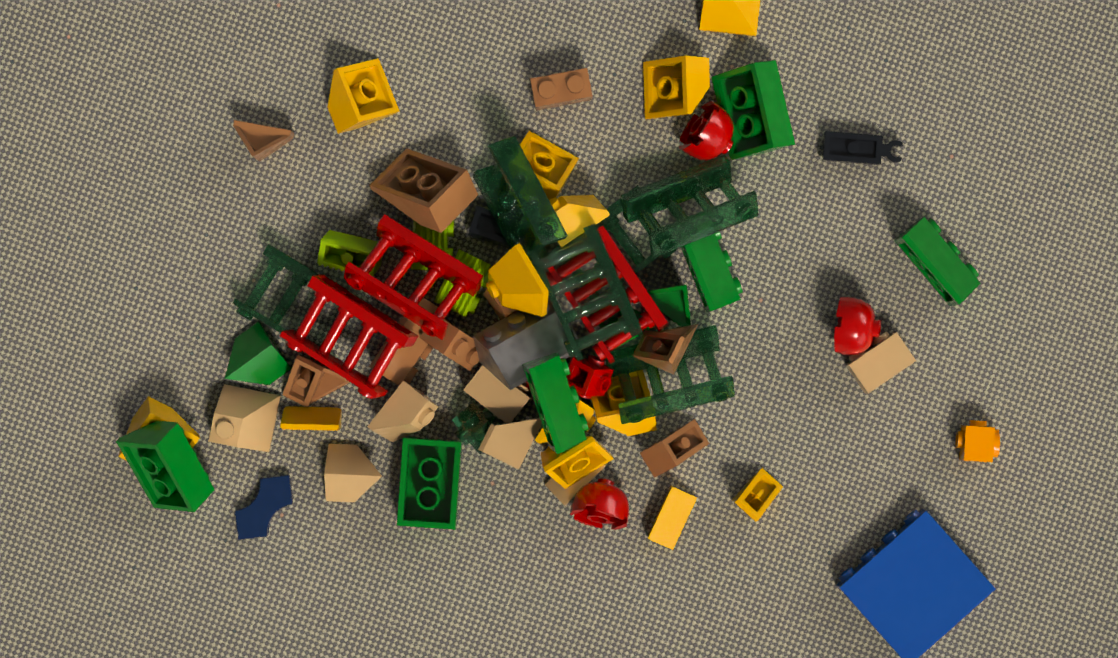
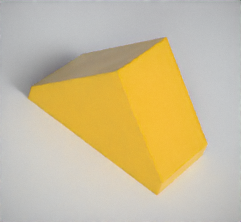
(757, 494)

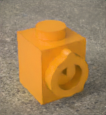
(978, 442)

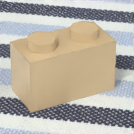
(880, 361)
(496, 396)

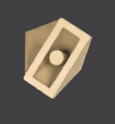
(510, 441)
(348, 473)

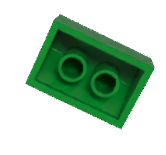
(757, 108)
(938, 261)
(711, 272)
(556, 402)
(166, 466)

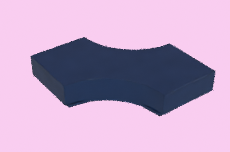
(255, 519)

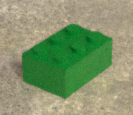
(429, 483)

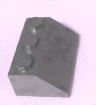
(520, 340)

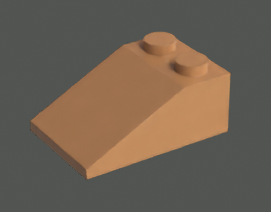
(426, 189)

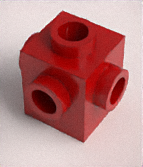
(589, 376)

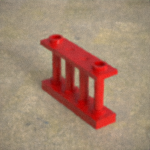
(415, 250)
(635, 291)
(373, 322)

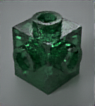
(473, 425)

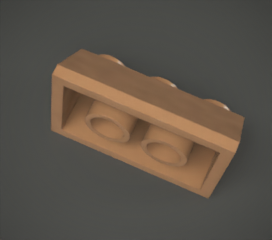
(405, 359)

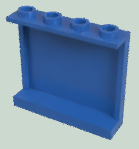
(915, 585)

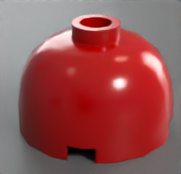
(708, 134)
(855, 326)
(601, 504)

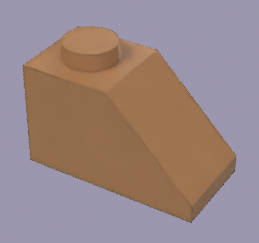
(674, 448)

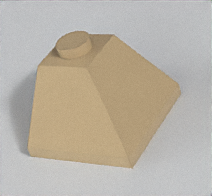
(403, 413)
(244, 418)

